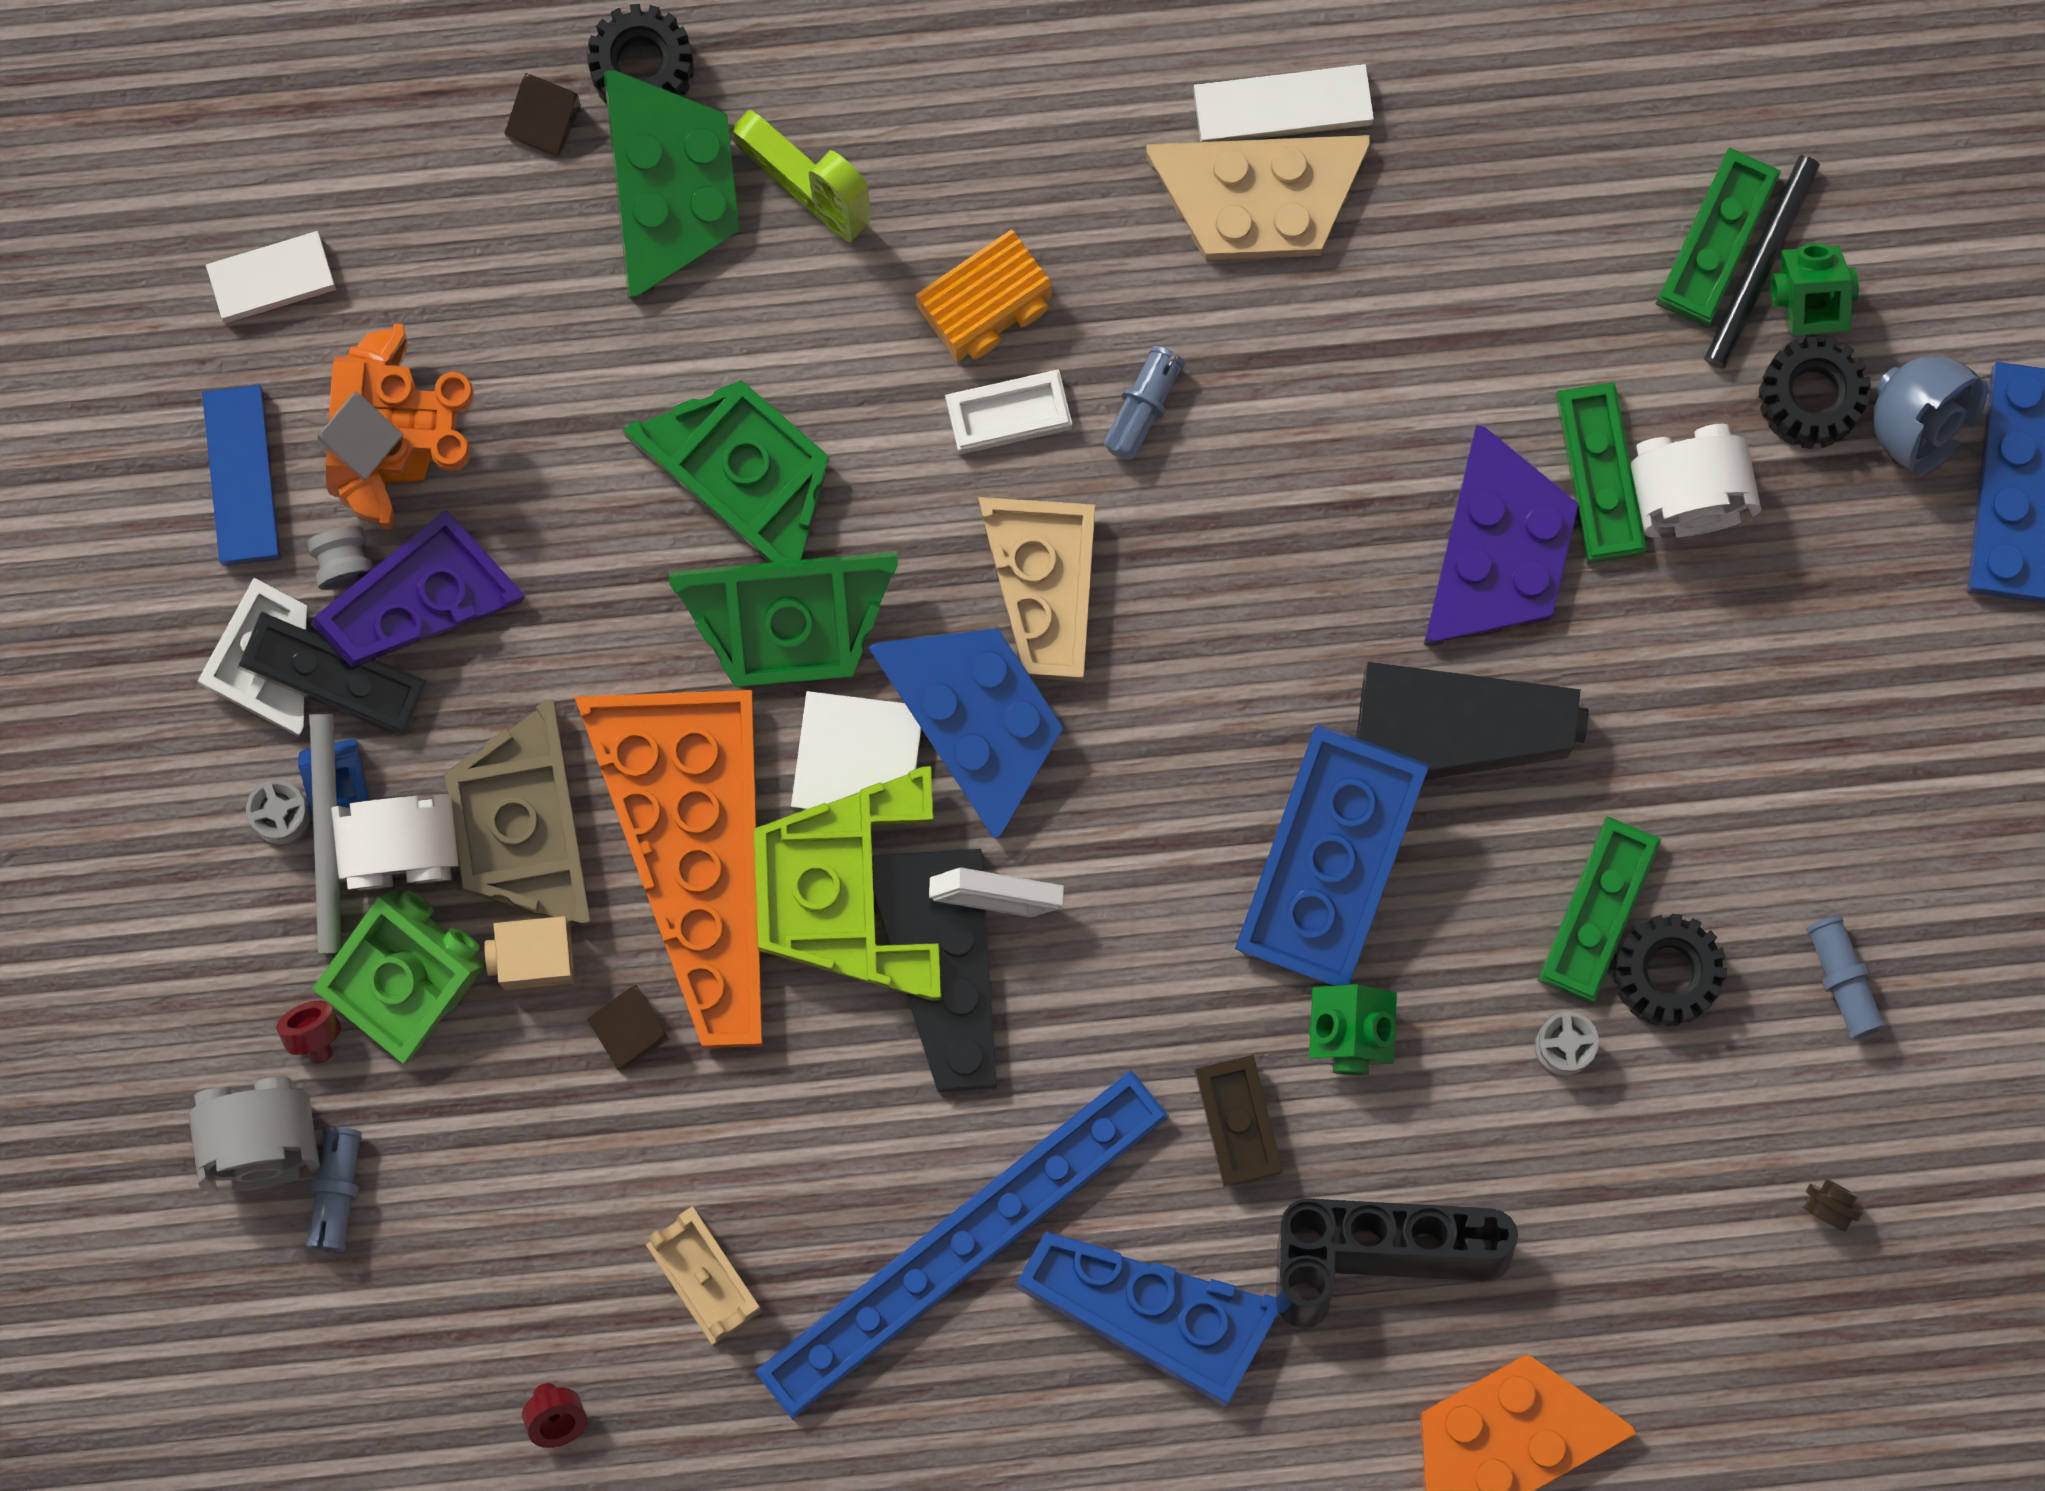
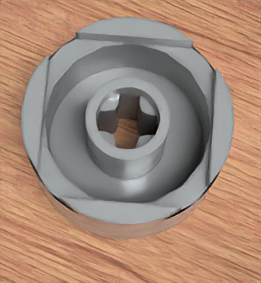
(253, 1135)

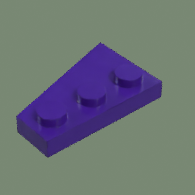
(416, 593)

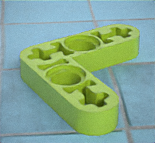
(827, 189)

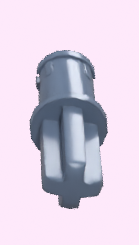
(1143, 403)

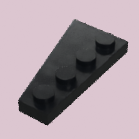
(960, 1025)

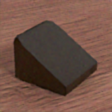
(542, 114)
(628, 1028)

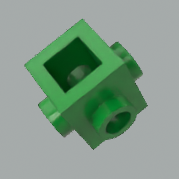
(1815, 289)
(1352, 1027)

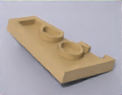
(1045, 580)

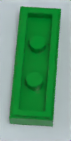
(1718, 237)
(1600, 473)
(1599, 910)

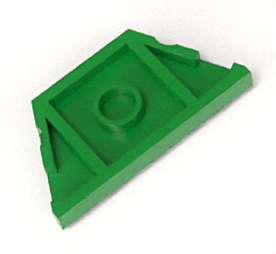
(668, 177)
(741, 466)
(787, 615)

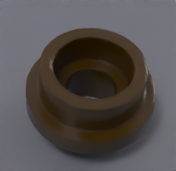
(1832, 1204)

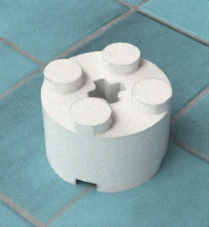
(1694, 482)
(395, 839)

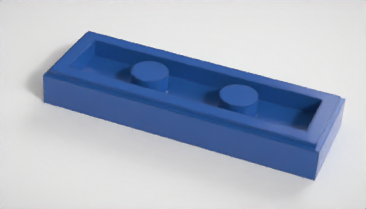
(241, 475)

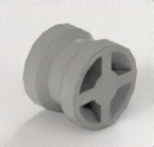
(340, 557)
(274, 801)
(1576, 1031)

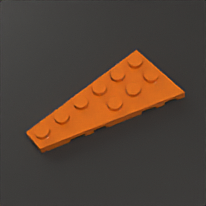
(688, 812)

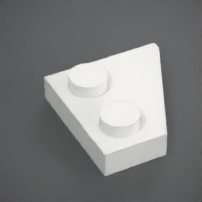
(242, 688)

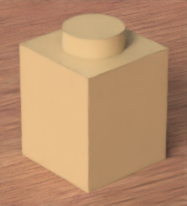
(531, 953)

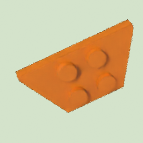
(1514, 1431)

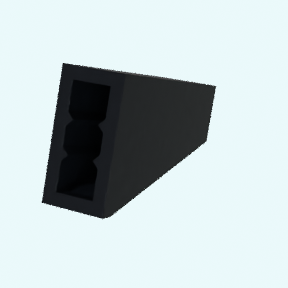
(1467, 720)

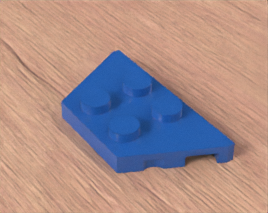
(976, 714)

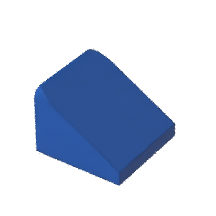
(350, 775)

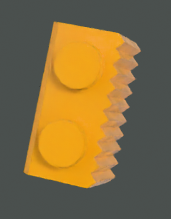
(985, 297)

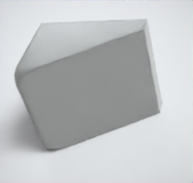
(359, 436)

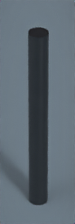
(1762, 261)

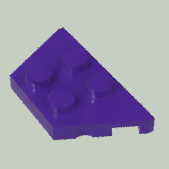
(1501, 546)

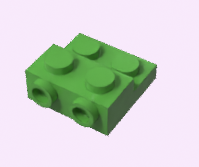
(400, 973)

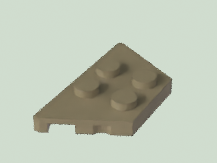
(519, 821)

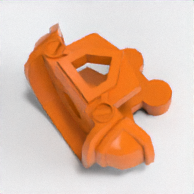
(422, 417)

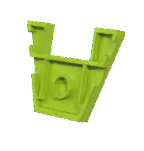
(819, 887)

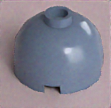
(1924, 408)

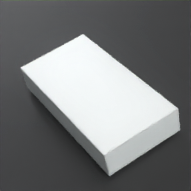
(270, 277)
(1008, 412)
(996, 892)

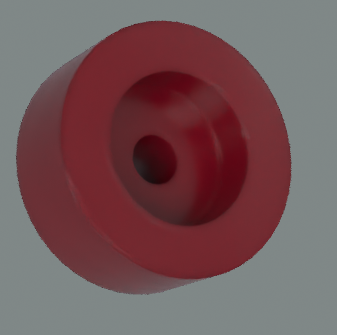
(309, 1030)
(553, 1416)

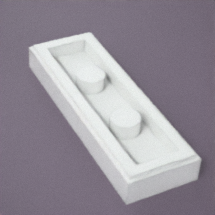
(1283, 104)

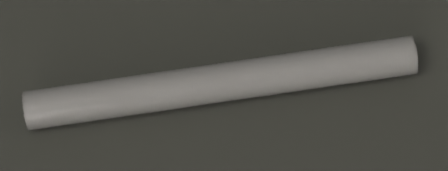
(323, 799)

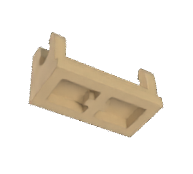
(703, 1276)

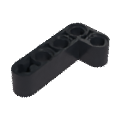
(1394, 1256)

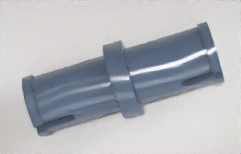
(1846, 977)
(334, 1189)

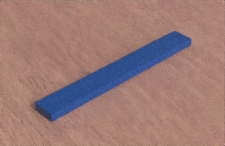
(961, 1244)

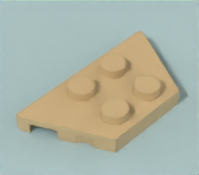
(1259, 193)

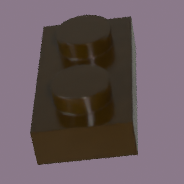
(1238, 1121)

